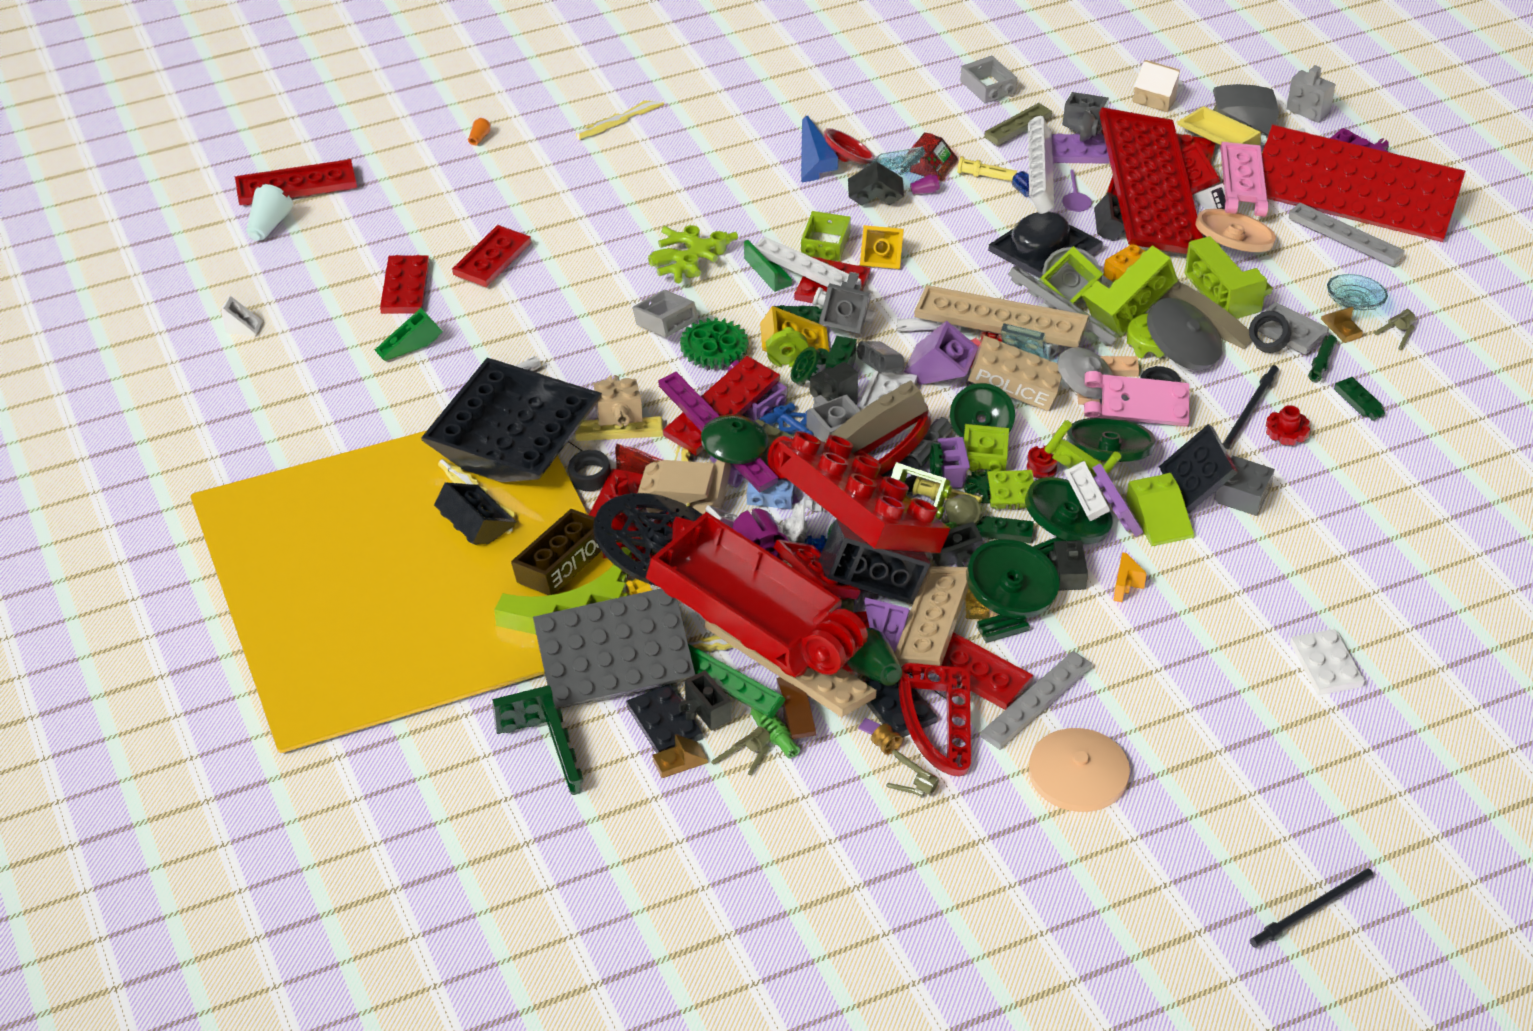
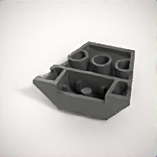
(1248, 104)

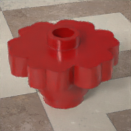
(1288, 426)

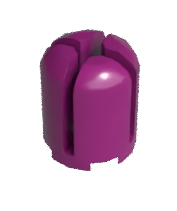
(760, 529)

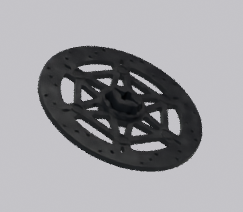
(652, 537)

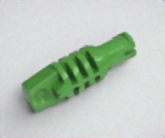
(778, 733)

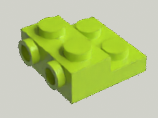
(986, 447)

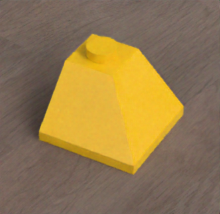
(881, 247)

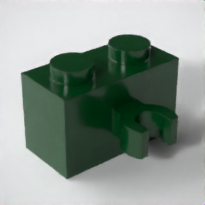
(842, 350)

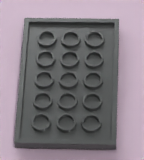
(613, 647)

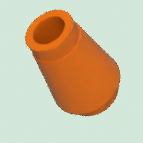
(479, 130)

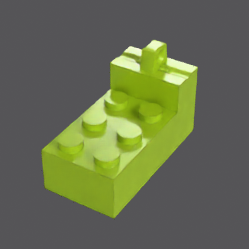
(1223, 280)
(1133, 292)

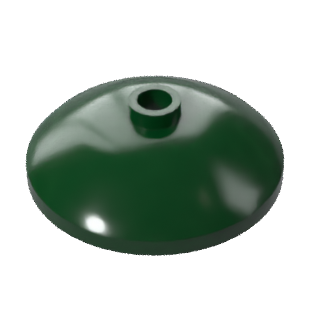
(981, 401)
(734, 439)

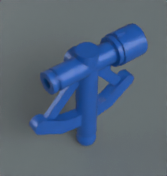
(785, 414)

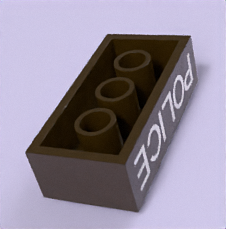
(557, 553)

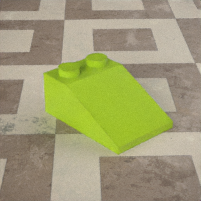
(1159, 509)

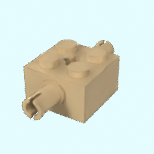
(619, 401)

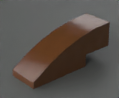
(796, 710)

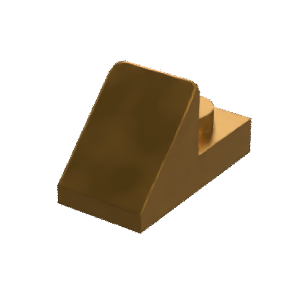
(1342, 325)
(684, 756)

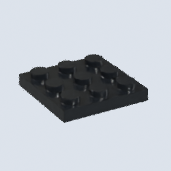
(1200, 467)

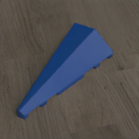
(815, 153)

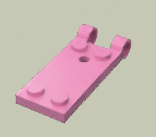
(1243, 177)
(1148, 399)

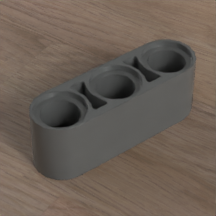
(880, 357)

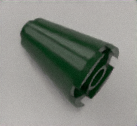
(877, 659)

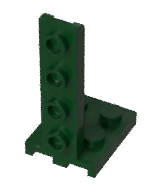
(531, 709)

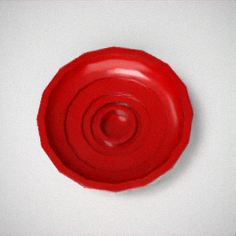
(847, 147)

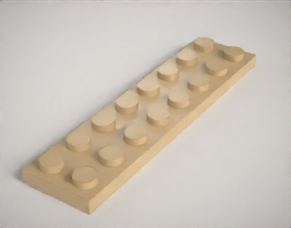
(990, 313)
(837, 692)

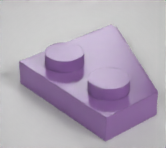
(887, 619)

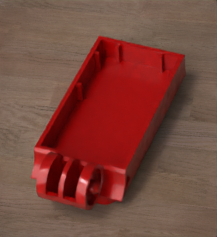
(856, 493)
(757, 598)

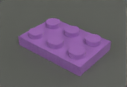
(1069, 149)
(1119, 505)

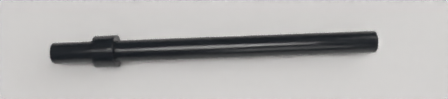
(1265, 383)
(1275, 930)

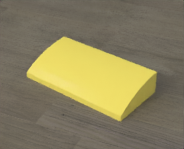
(1219, 127)

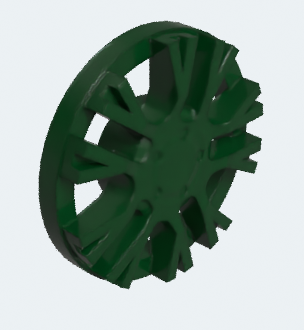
(805, 365)
(935, 459)
(979, 486)

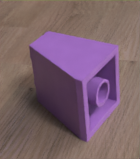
(941, 355)

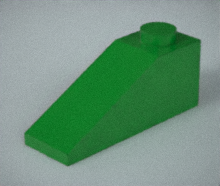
(410, 336)

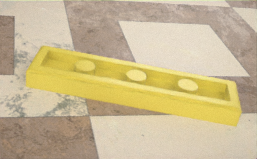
(648, 427)

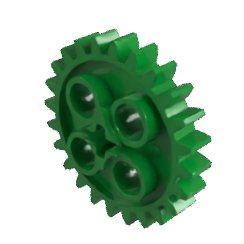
(714, 343)

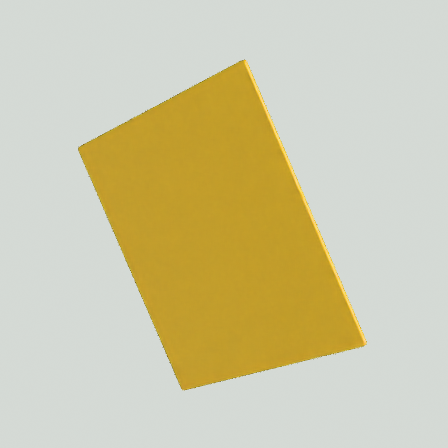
(367, 596)

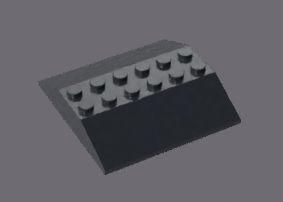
(509, 422)

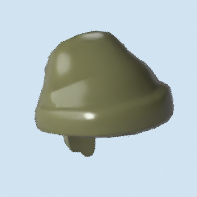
(963, 509)

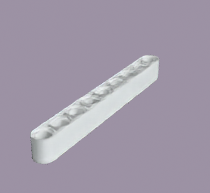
(1040, 165)

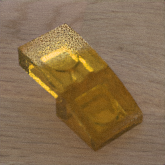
(974, 608)

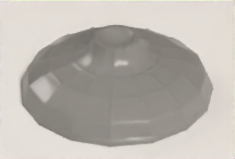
(1067, 279)
(1075, 363)

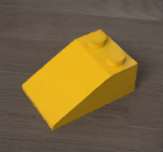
(778, 319)

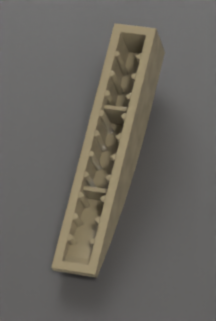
(1227, 325)
(883, 416)

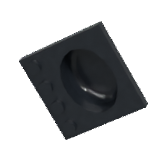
(1037, 238)

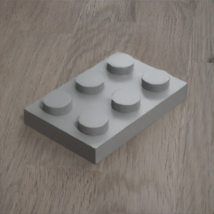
(1305, 331)

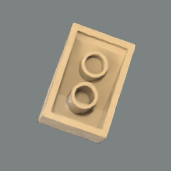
(677, 480)

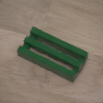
(1001, 623)

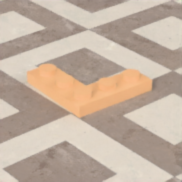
(1120, 366)

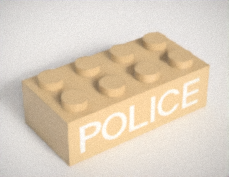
(1016, 373)

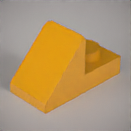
(1128, 576)

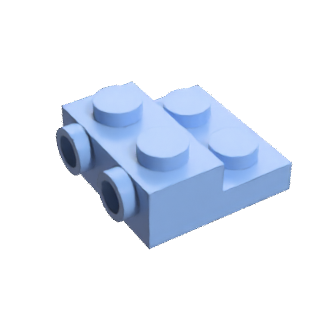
(776, 496)

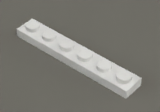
(801, 263)

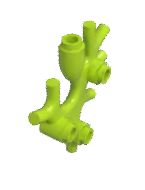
(688, 259)

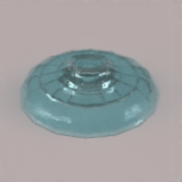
(1357, 291)

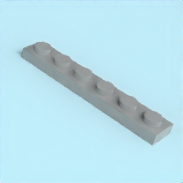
(1346, 234)
(1057, 301)
(1036, 700)

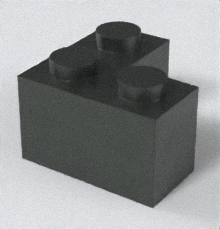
(875, 182)
(835, 382)

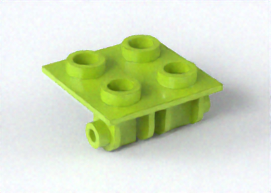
(1009, 488)

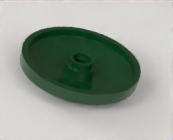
(1105, 436)
(1059, 512)
(1012, 578)

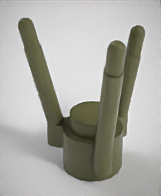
(1402, 321)
(755, 741)
(924, 780)

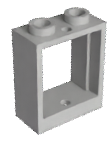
(992, 67)
(677, 311)

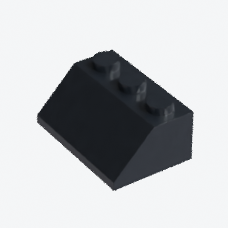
(473, 512)

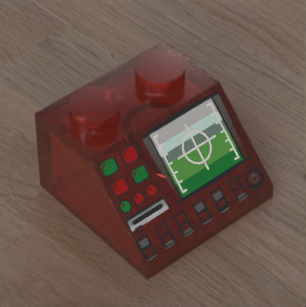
(938, 157)

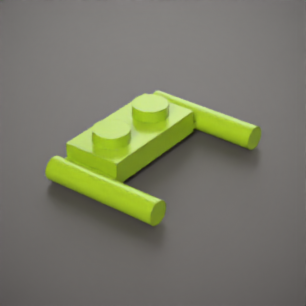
(1071, 455)

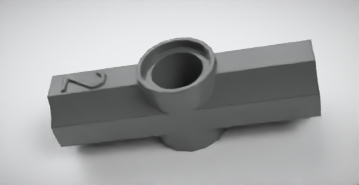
(939, 429)

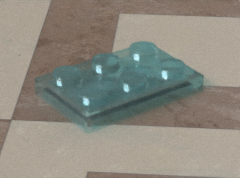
(900, 160)
(1024, 339)

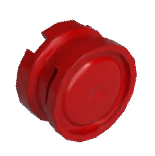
(1041, 463)

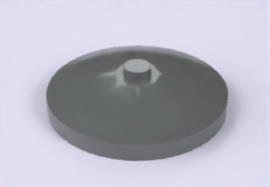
(1184, 334)

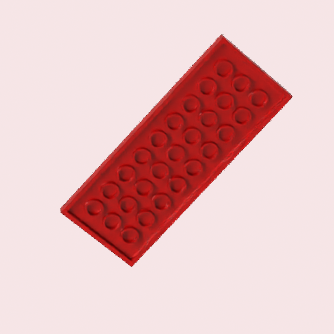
(1150, 180)
(1360, 183)

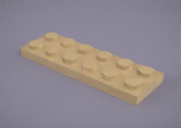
(933, 616)

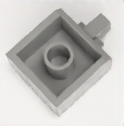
(1311, 95)
(829, 415)

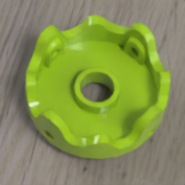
(1140, 338)

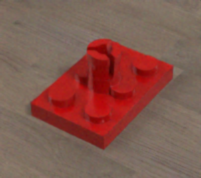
(618, 483)

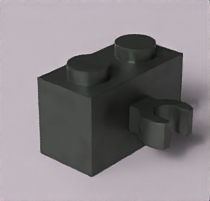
(1109, 217)
(959, 545)
(1070, 564)
(707, 700)

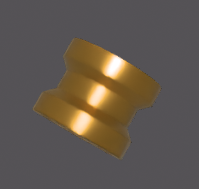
(886, 739)

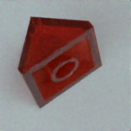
(633, 459)

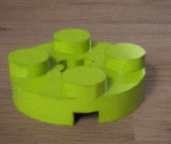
(786, 338)

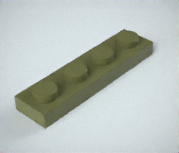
(1016, 125)

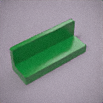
(769, 271)

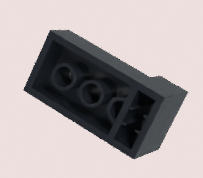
(880, 571)

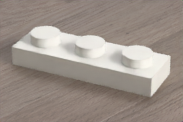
(1087, 491)

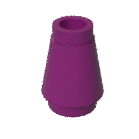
(925, 185)

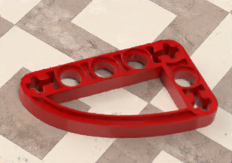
(903, 448)
(947, 683)

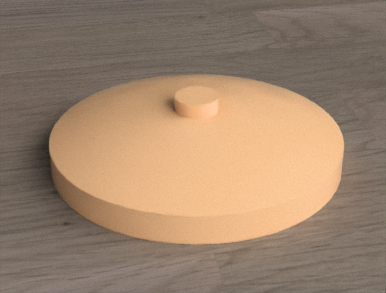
(1235, 230)
(1079, 769)

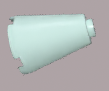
(267, 211)

